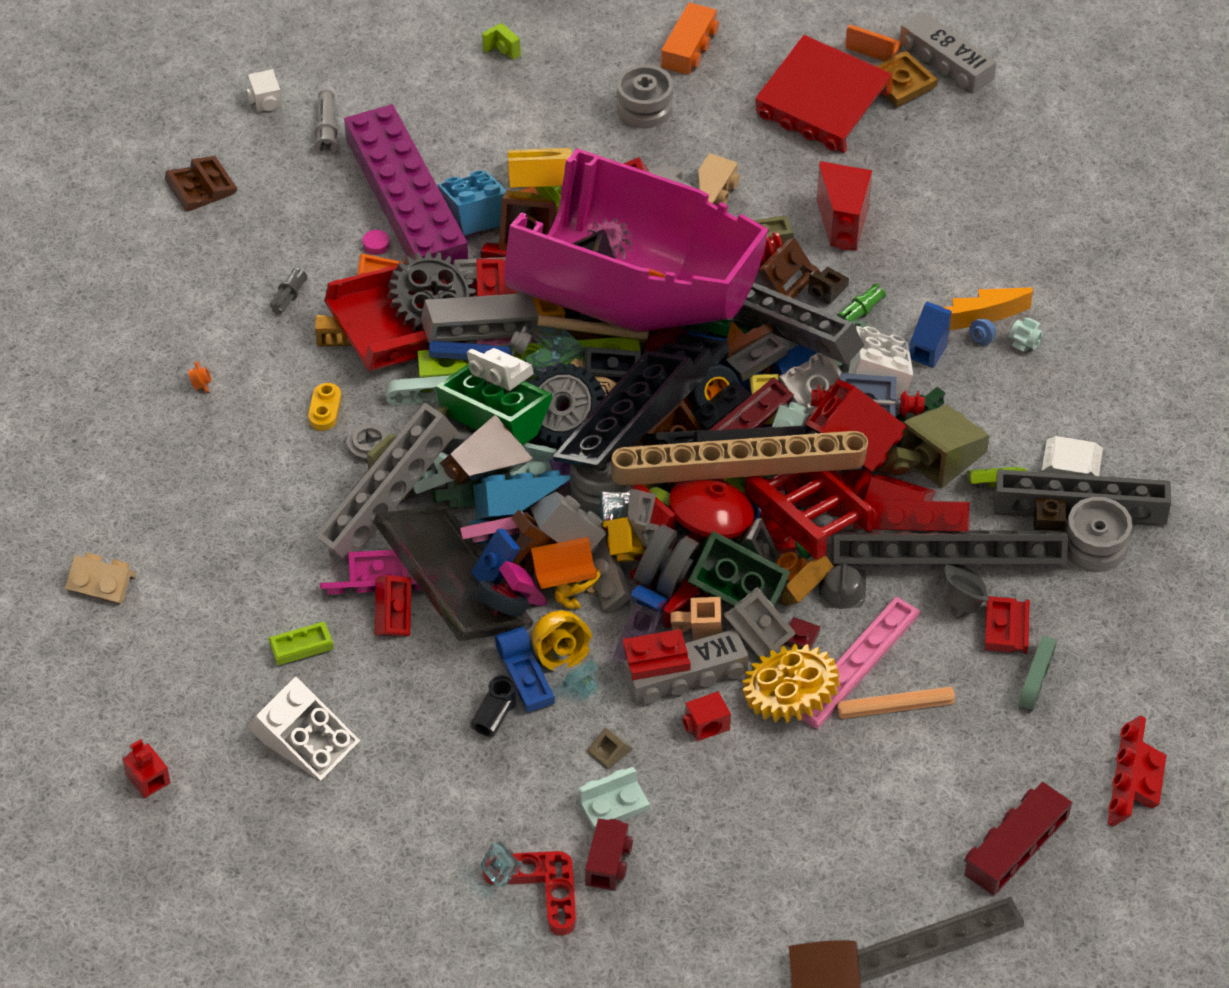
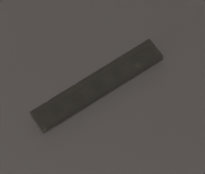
(938, 939)

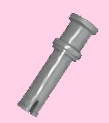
(326, 129)

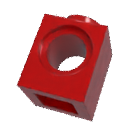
(706, 716)

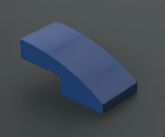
(648, 598)

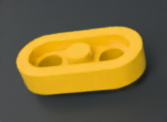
(324, 404)

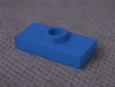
(499, 549)

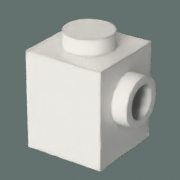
(264, 91)

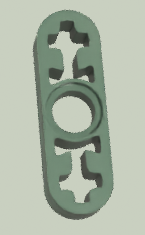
(1037, 672)

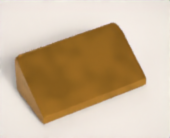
(805, 580)

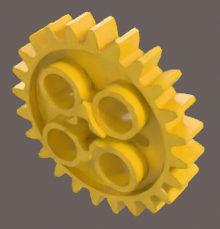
(791, 683)

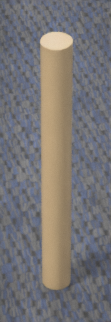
(590, 327)

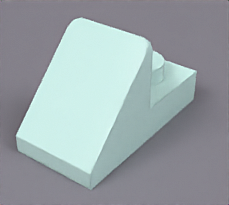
(430, 478)

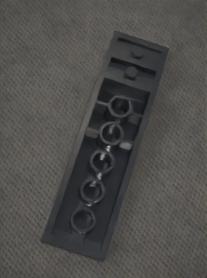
(641, 399)

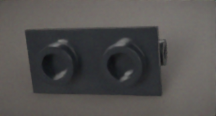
(721, 405)

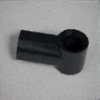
(494, 706)

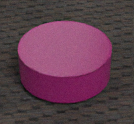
(376, 242)

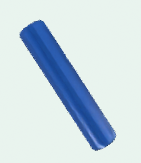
(455, 350)

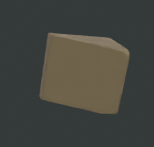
(609, 748)

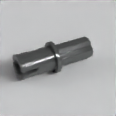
(287, 291)

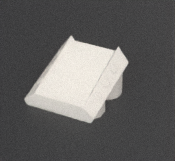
(807, 376)
(1072, 457)

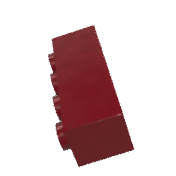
(1017, 838)

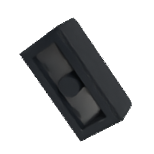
(609, 361)

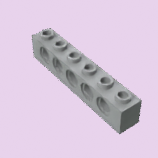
(387, 482)

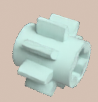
(1026, 334)

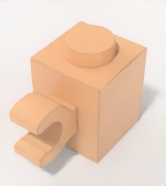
(703, 619)

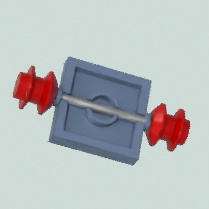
(881, 390)

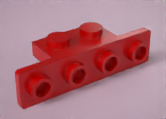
(1137, 773)

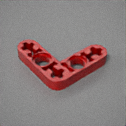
(546, 873)

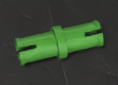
(862, 304)

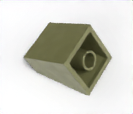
(945, 443)

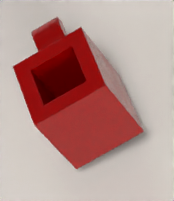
(145, 769)

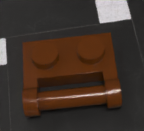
(784, 265)

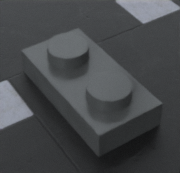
(757, 356)

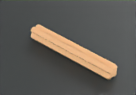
(895, 702)

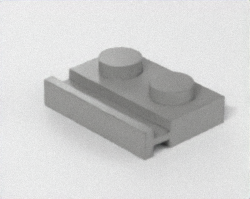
(759, 623)

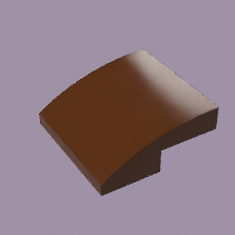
(200, 183)
(825, 964)

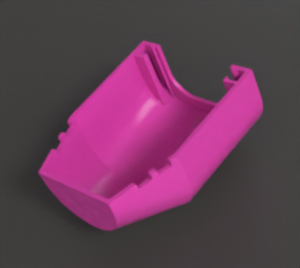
(674, 230)

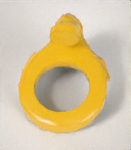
(564, 591)

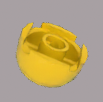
(565, 635)

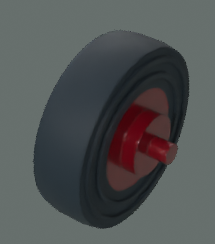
(501, 598)

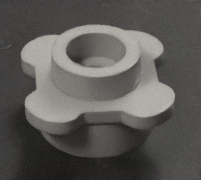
(520, 341)

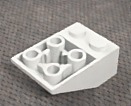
(883, 357)
(303, 730)

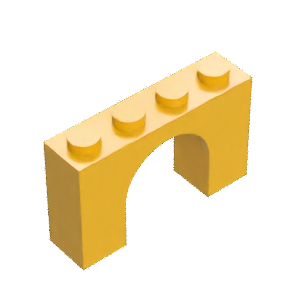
(537, 167)

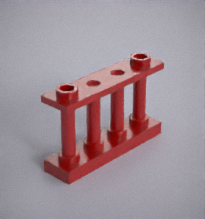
(798, 522)

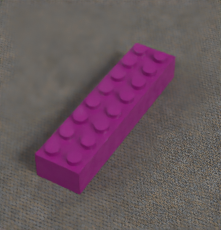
(404, 185)

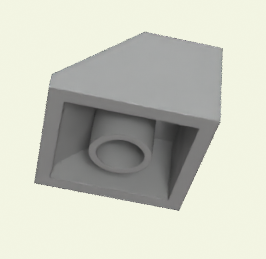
(565, 521)

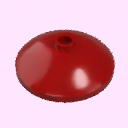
(711, 507)

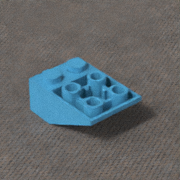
(474, 201)
(503, 497)

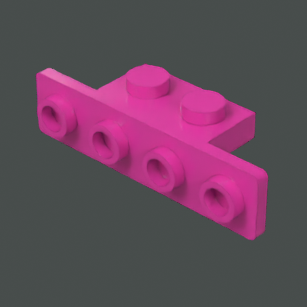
(365, 568)

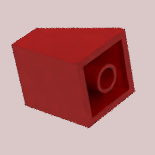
(843, 202)
(850, 409)

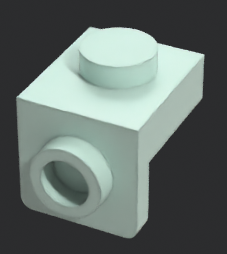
(791, 415)

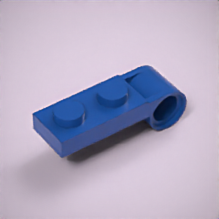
(521, 665)

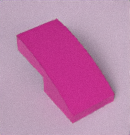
(522, 582)

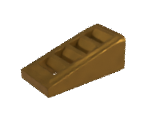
(329, 332)

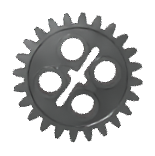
(428, 272)

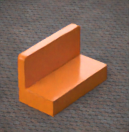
(871, 43)
(563, 563)

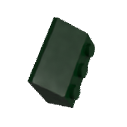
(734, 572)

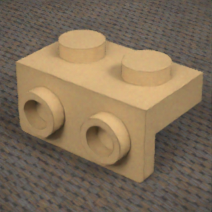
(98, 578)

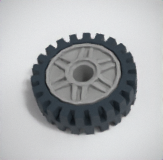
(571, 385)

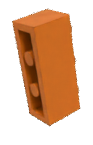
(689, 38)

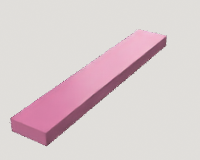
(866, 653)

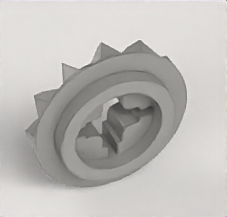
(357, 439)

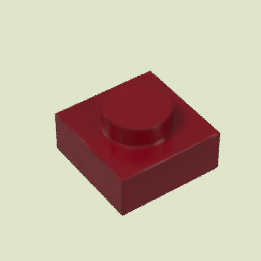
(805, 633)

